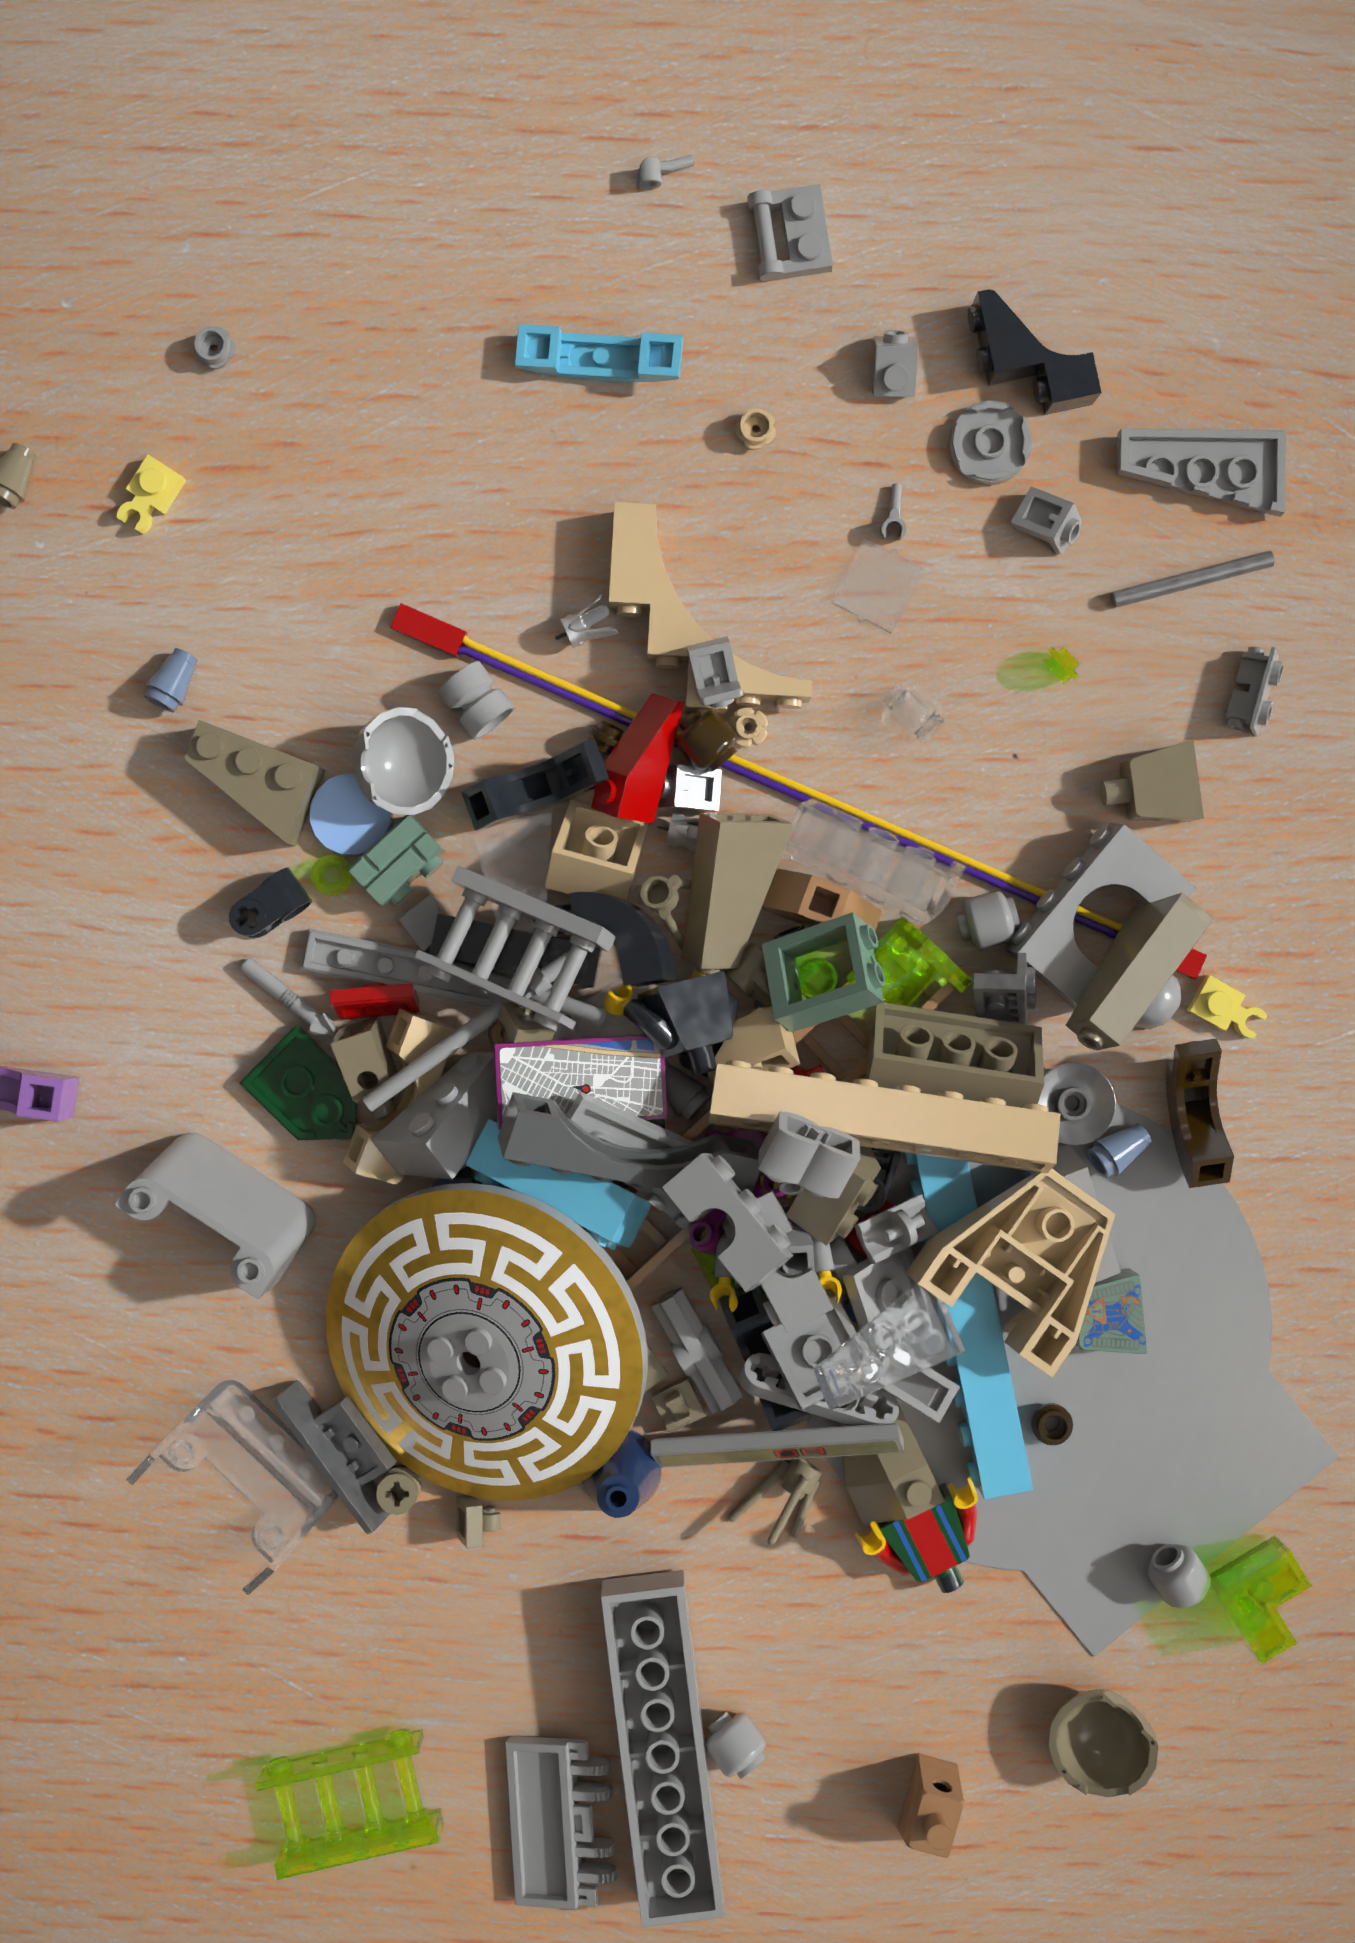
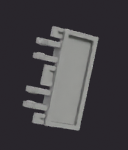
(552, 1830)

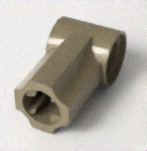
(752, 975)

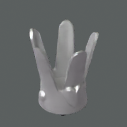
(577, 623)
(682, 831)

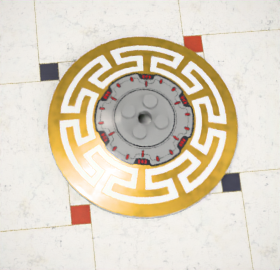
(523, 1295)

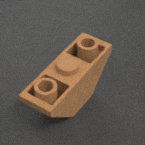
(814, 900)

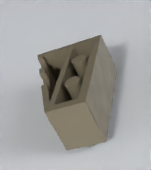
(257, 777)

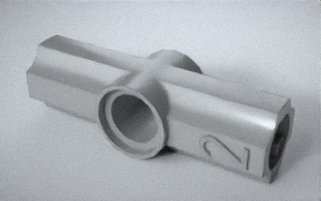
(697, 1350)

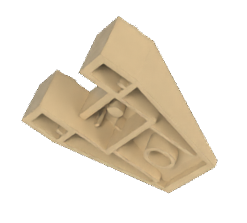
(1037, 1246)

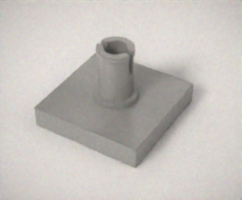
(877, 1285)
(805, 1348)

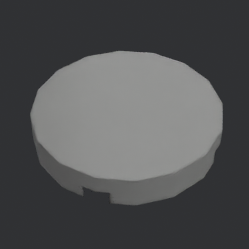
(990, 443)

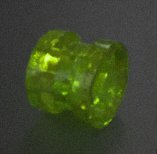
(822, 977)

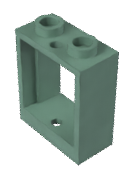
(783, 977)

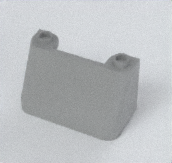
(231, 1200)

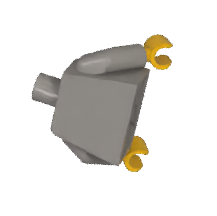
(806, 1253)

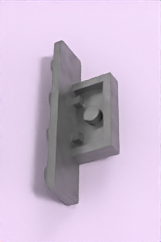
(342, 1449)

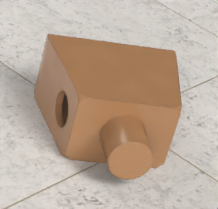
(928, 1813)

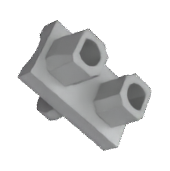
(895, 1229)

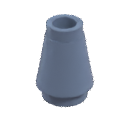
(171, 681)
(1118, 1150)

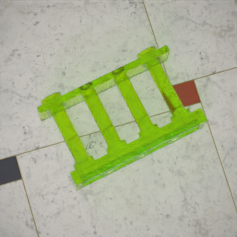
(339, 1843)

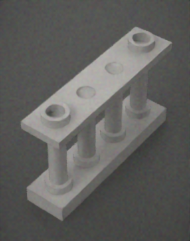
(512, 907)

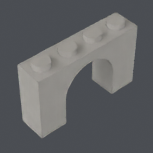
(1113, 858)

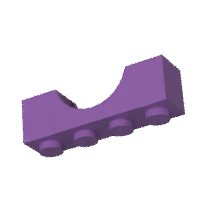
(38, 1093)

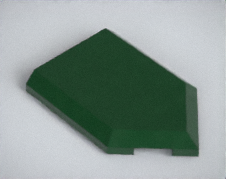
(303, 1089)

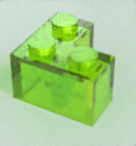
(1253, 1589)

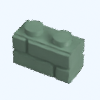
(397, 861)

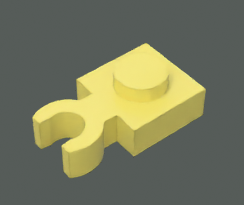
(154, 488)
(1220, 1006)

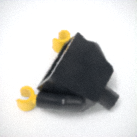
(682, 1016)

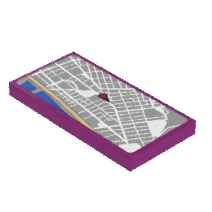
(614, 1069)

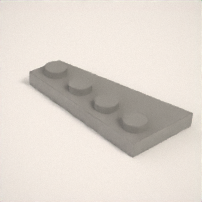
(1221, 465)
(628, 1131)

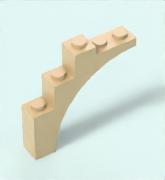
(643, 584)

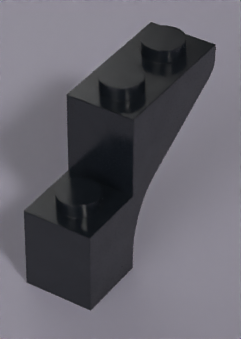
(1012, 353)

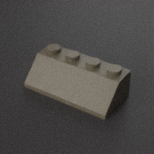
(956, 1054)

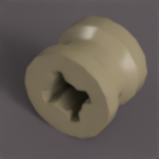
(400, 1480)

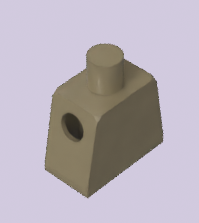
(1158, 786)
(362, 1049)

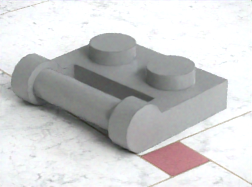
(803, 229)

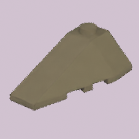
(891, 1484)

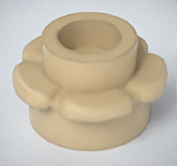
(760, 418)
(756, 719)

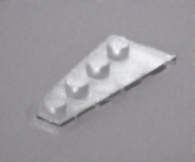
(892, 1346)

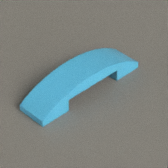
(599, 357)

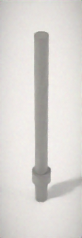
(538, 985)

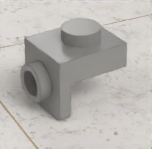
(895, 364)
(714, 672)

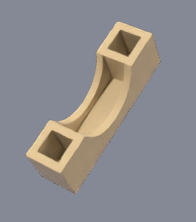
(408, 1040)

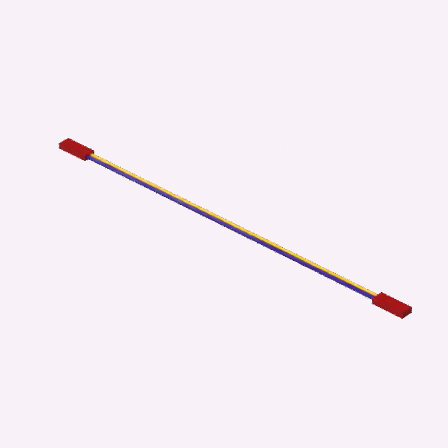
(451, 639)

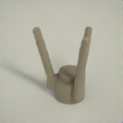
(662, 897)
(800, 1481)

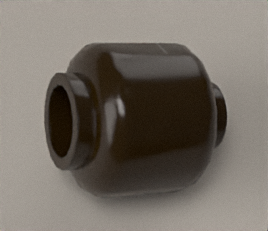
(706, 740)

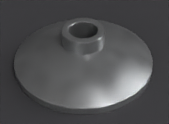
(1094, 1106)

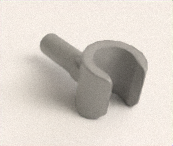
(651, 169)
(894, 512)

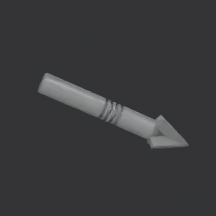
(319, 1022)

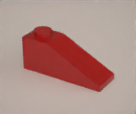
(640, 762)

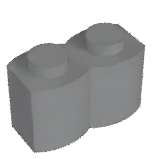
(808, 1155)

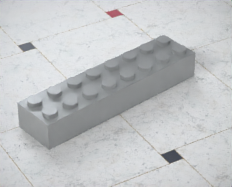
(662, 1748)

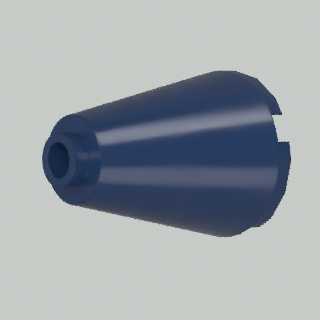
(626, 1478)

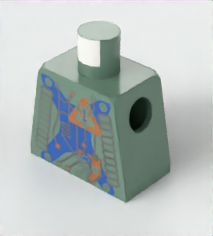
(1115, 1316)

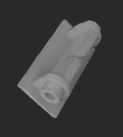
(1260, 674)

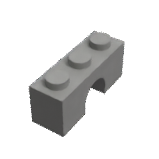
(756, 1246)
(792, 1297)

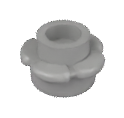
(206, 339)

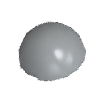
(403, 761)

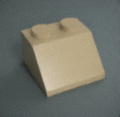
(595, 852)

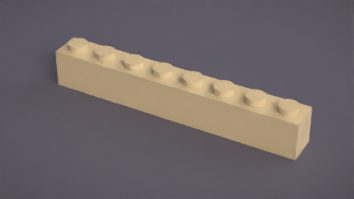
(890, 1118)

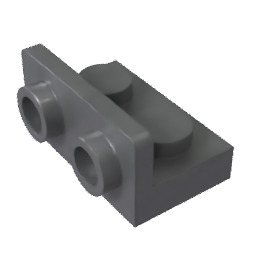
(1006, 995)

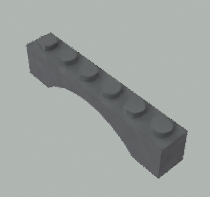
(543, 1135)

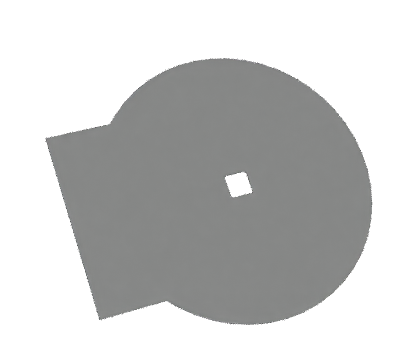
(1161, 1441)

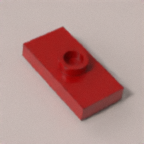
(374, 1000)

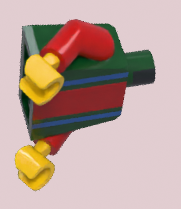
(930, 1541)

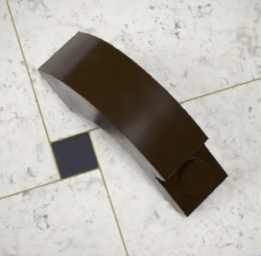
(1195, 1113)

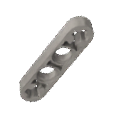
(781, 1395)

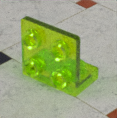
(912, 963)

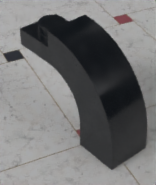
(535, 787)
(639, 940)
(746, 1327)

